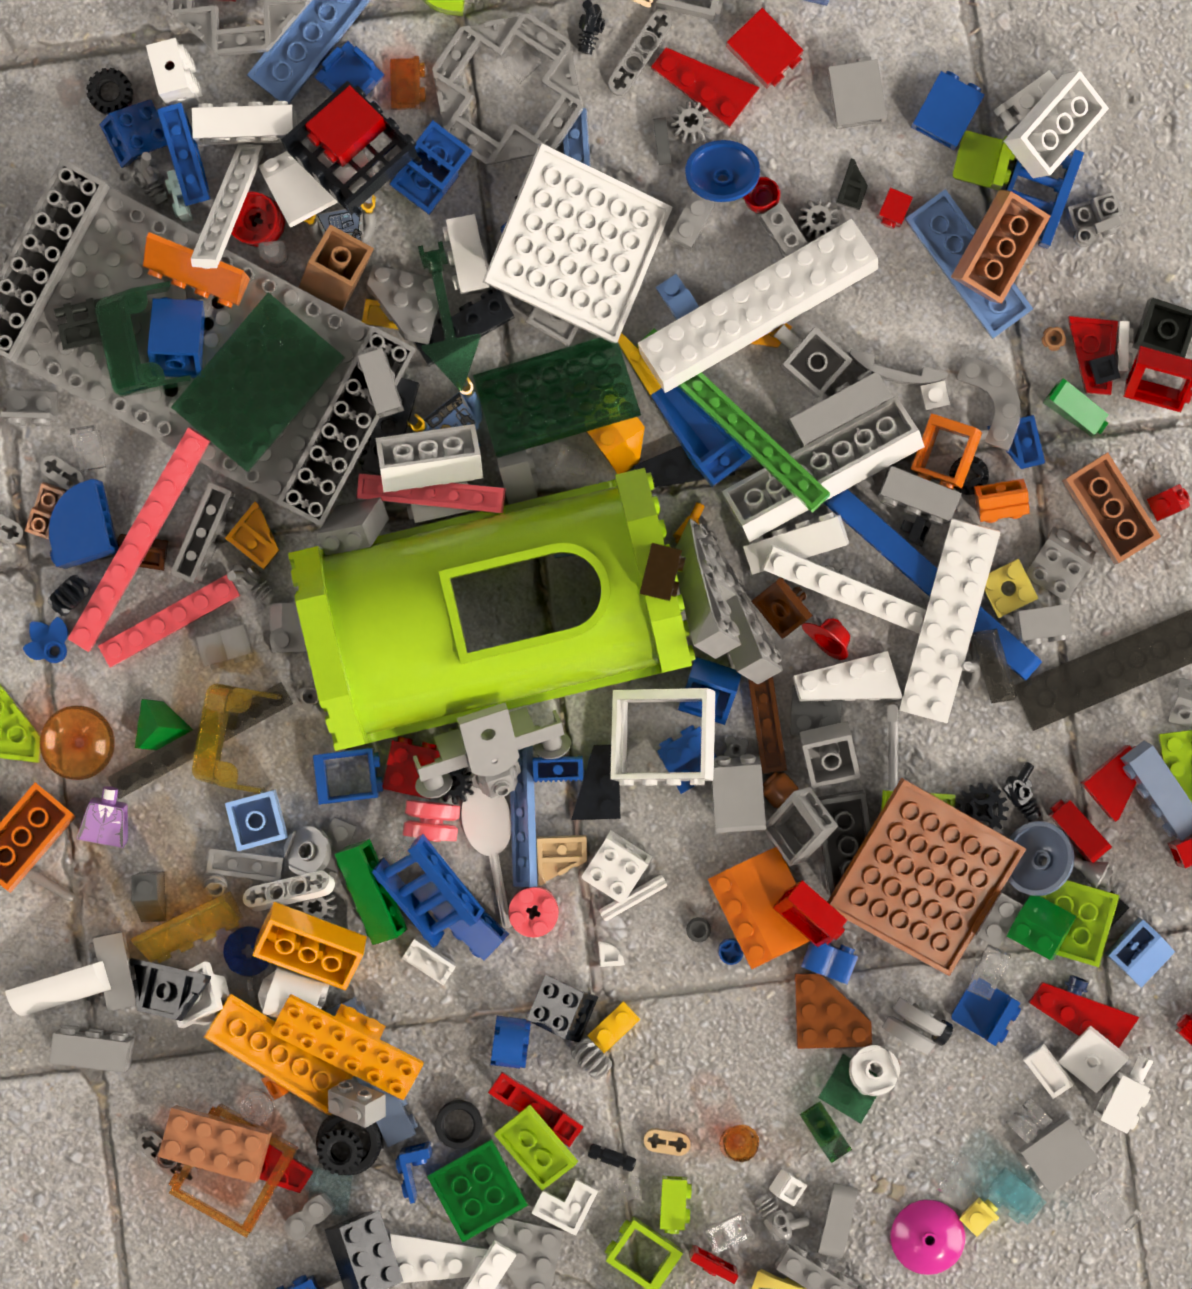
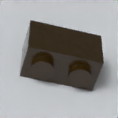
(661, 572)

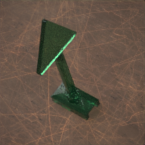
(454, 354)

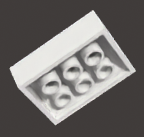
(298, 191)

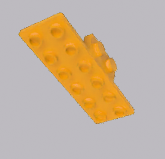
(349, 1043)

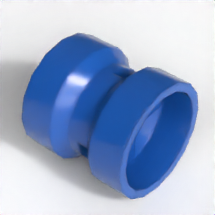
(730, 951)

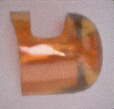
(741, 1147)

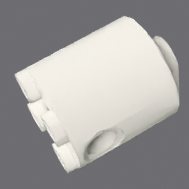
(282, 983)

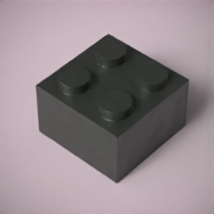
(1165, 328)

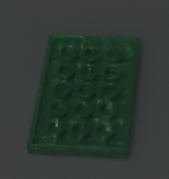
(258, 382)
(556, 395)

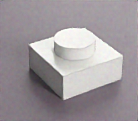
(934, 395)

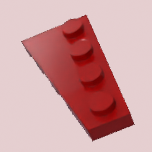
(715, 90)
(1081, 1012)

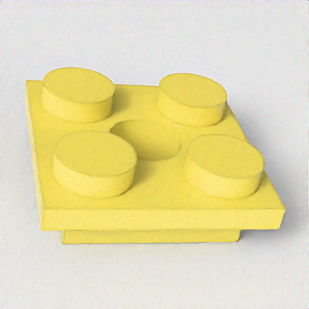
(1023, 593)

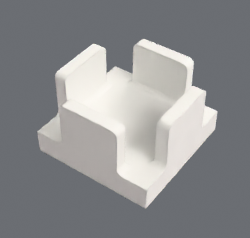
(210, 999)

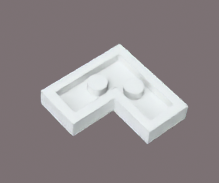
(568, 1213)

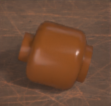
(778, 789)

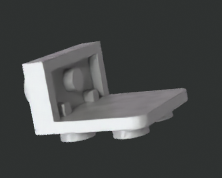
(1061, 563)

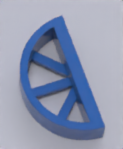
(184, 154)

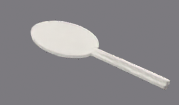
(489, 831)

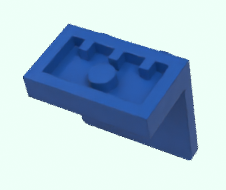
(133, 131)
(416, 1155)

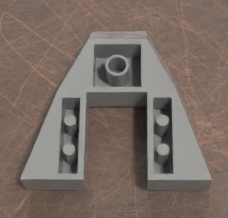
(719, 610)

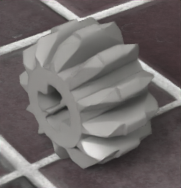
(686, 114)
(815, 211)
(319, 913)
(591, 1058)

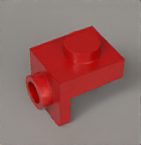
(1169, 502)

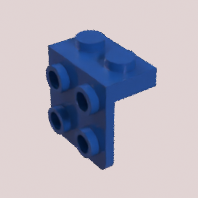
(987, 1016)

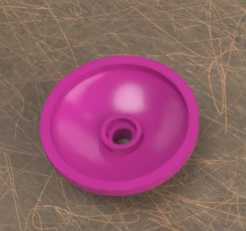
(922, 1220)

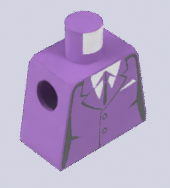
(105, 820)

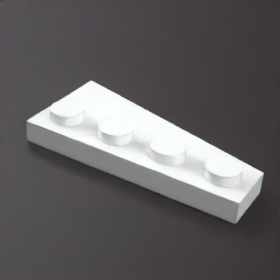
(852, 680)
(434, 1260)

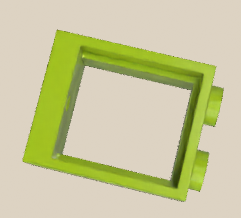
(663, 1270)

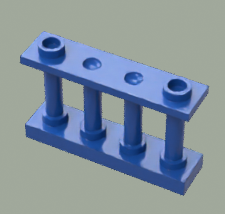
(1061, 186)
(442, 876)

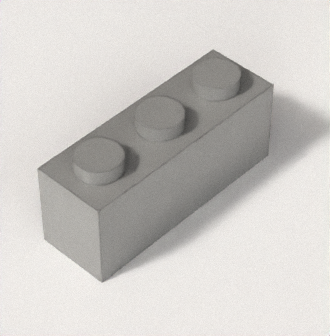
(116, 956)

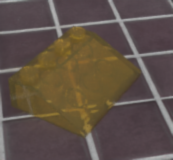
(188, 927)

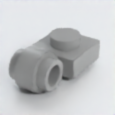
(1105, 227)

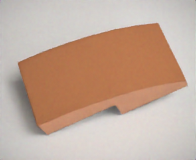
(41, 512)

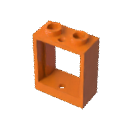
(931, 431)

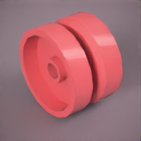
(431, 820)

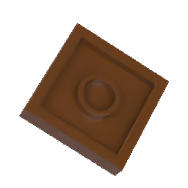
(782, 607)

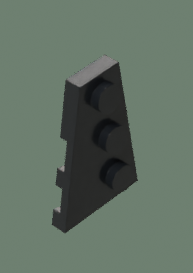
(598, 793)

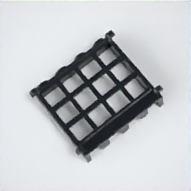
(325, 175)

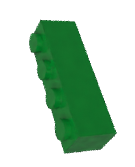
(372, 901)

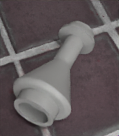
(1096, 873)

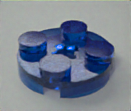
(233, 954)

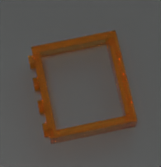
(245, 1229)

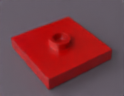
(712, 1264)

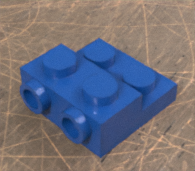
(683, 754)

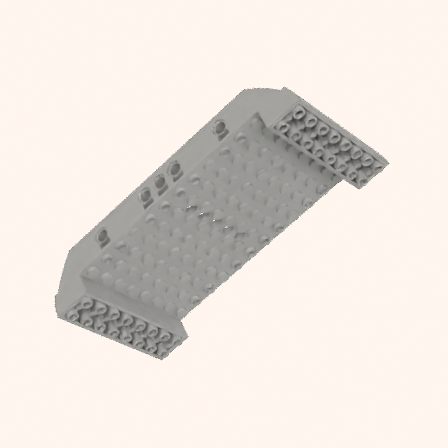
(92, 244)

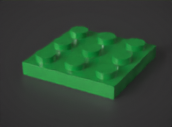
(477, 1190)

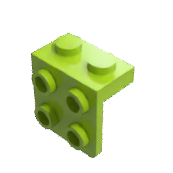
(983, 161)

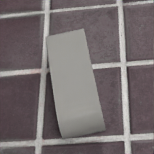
(837, 1220)

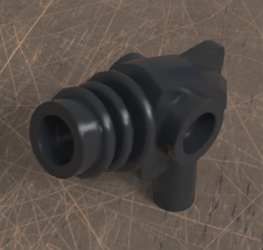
(591, 25)
(1019, 792)

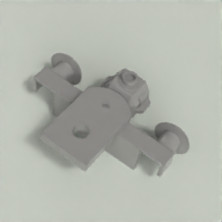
(489, 746)

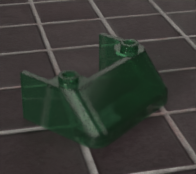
(120, 347)

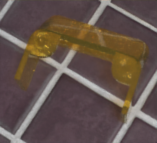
(217, 703)

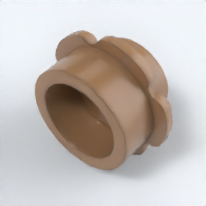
(1060, 338)

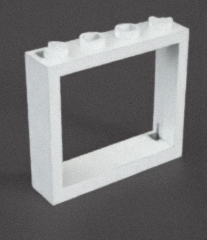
(619, 735)

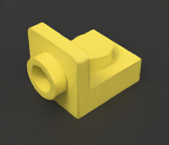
(979, 1216)

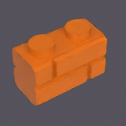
(1002, 500)

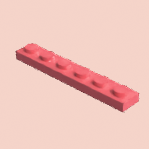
(443, 495)
(168, 620)

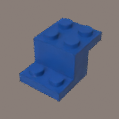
(436, 173)

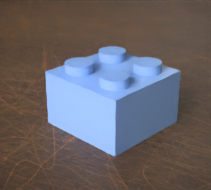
(256, 820)

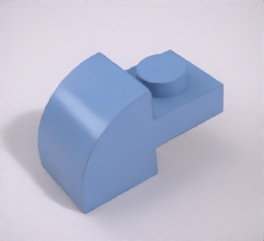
(677, 297)

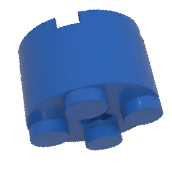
(510, 1042)

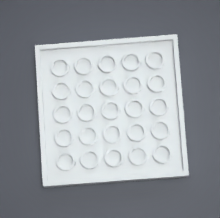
(577, 244)

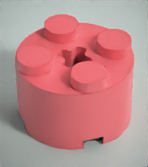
(520, 917)

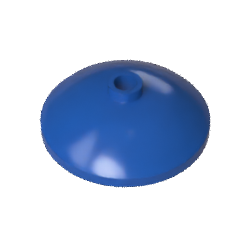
(723, 162)

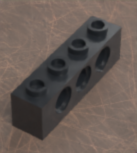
(407, 391)

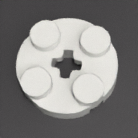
(881, 1058)

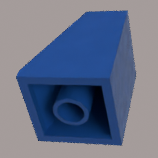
(177, 336)

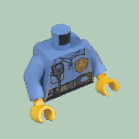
(458, 411)

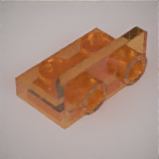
(406, 83)

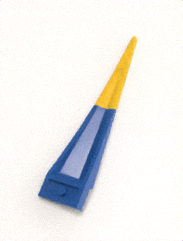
(702, 439)

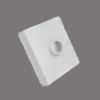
(1093, 1059)

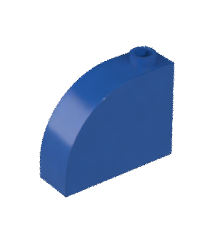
(81, 526)

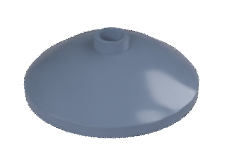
(1042, 841)

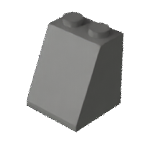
(738, 794)

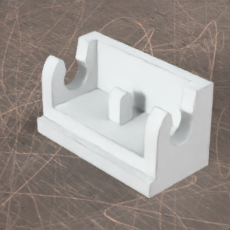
(429, 961)

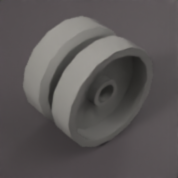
(916, 1022)

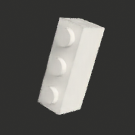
(466, 254)

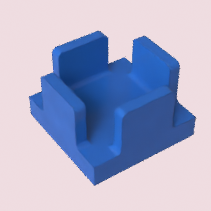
(349, 65)

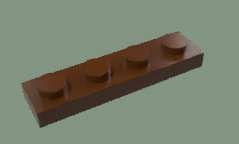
(767, 726)

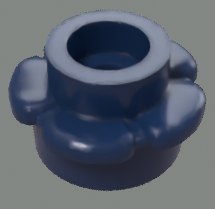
(1077, 985)

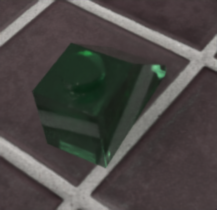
(825, 1132)

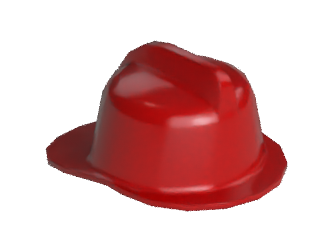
(830, 637)

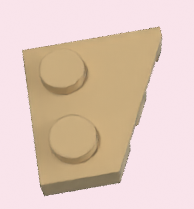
(559, 855)

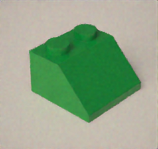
(1041, 926)

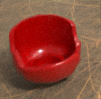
(763, 196)

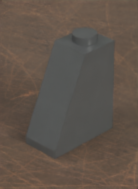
(149, 896)

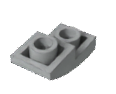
(1093, 211)

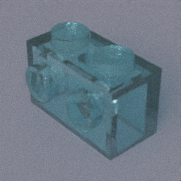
(1015, 1196)

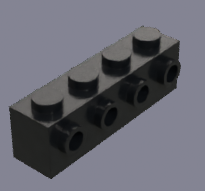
(474, 319)

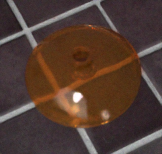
(60, 747)

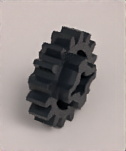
(988, 800)

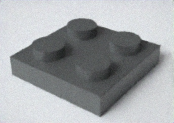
(813, 714)

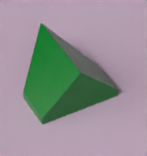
(158, 725)

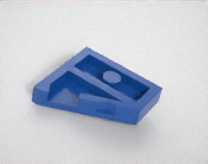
(1026, 445)

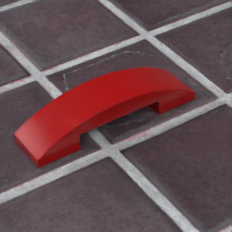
(520, 1096)

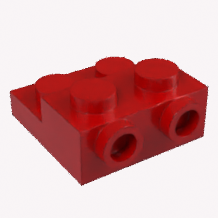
(401, 769)

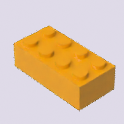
(309, 946)

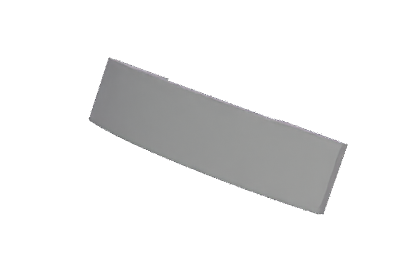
(927, 375)

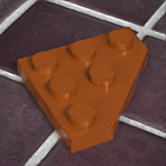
(827, 1016)

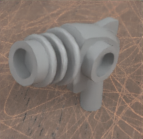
(147, 177)
(249, 579)
(777, 1221)

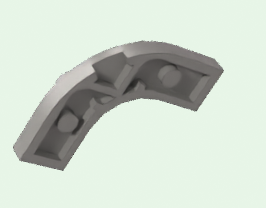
(1005, 399)

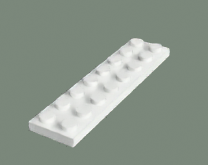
(949, 620)

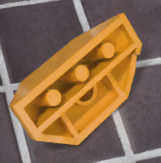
(620, 443)

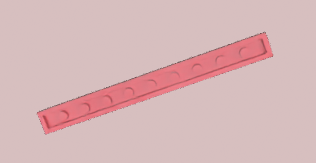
(139, 539)

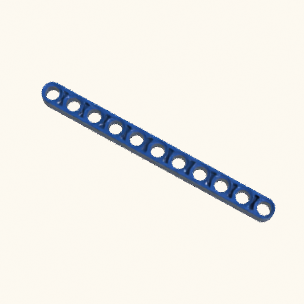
(922, 572)

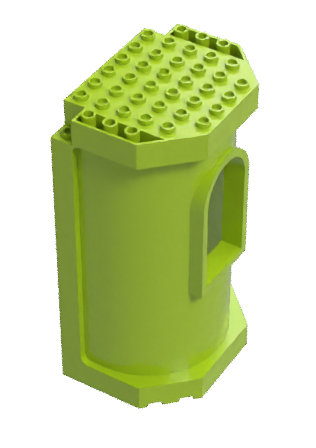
(391, 635)

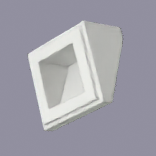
(787, 1187)

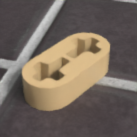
(667, 1135)

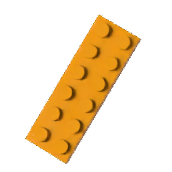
(248, 1037)

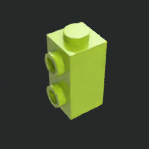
(673, 1204)

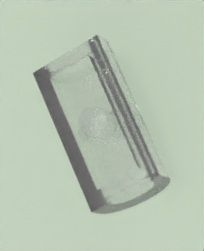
(274, 253)

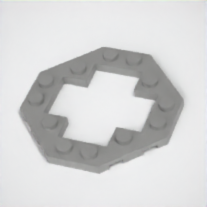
(498, 36)
(241, 40)

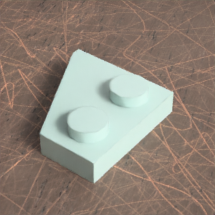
(179, 207)

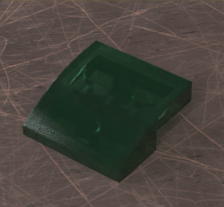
(843, 1095)

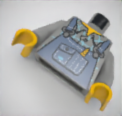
(358, 227)

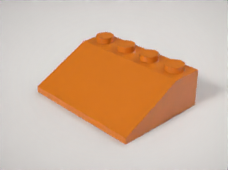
(174, 262)
(747, 900)

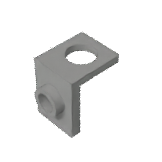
(1182, 709)

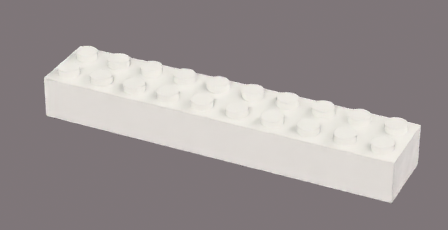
(758, 305)

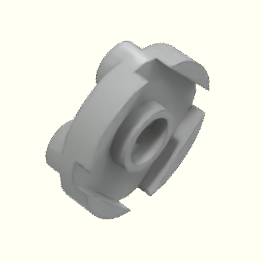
(302, 839)

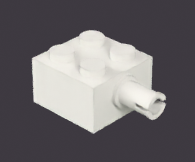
(1125, 1097)

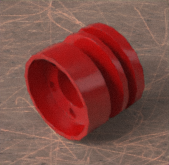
(262, 207)

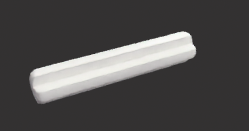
(635, 896)

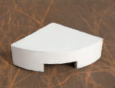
(609, 955)

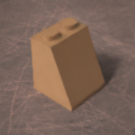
(335, 267)

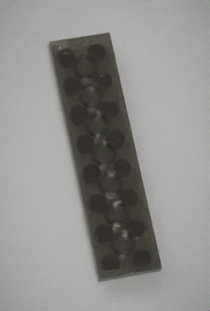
(1107, 671)

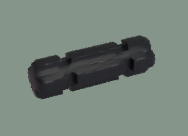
(611, 1157)

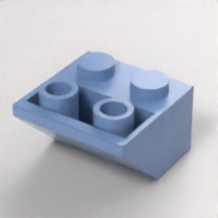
(1140, 952)

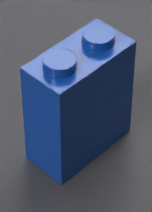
(948, 109)

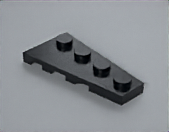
(671, 468)

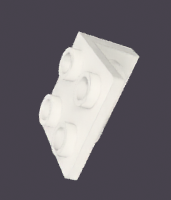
(616, 867)

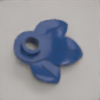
(46, 637)

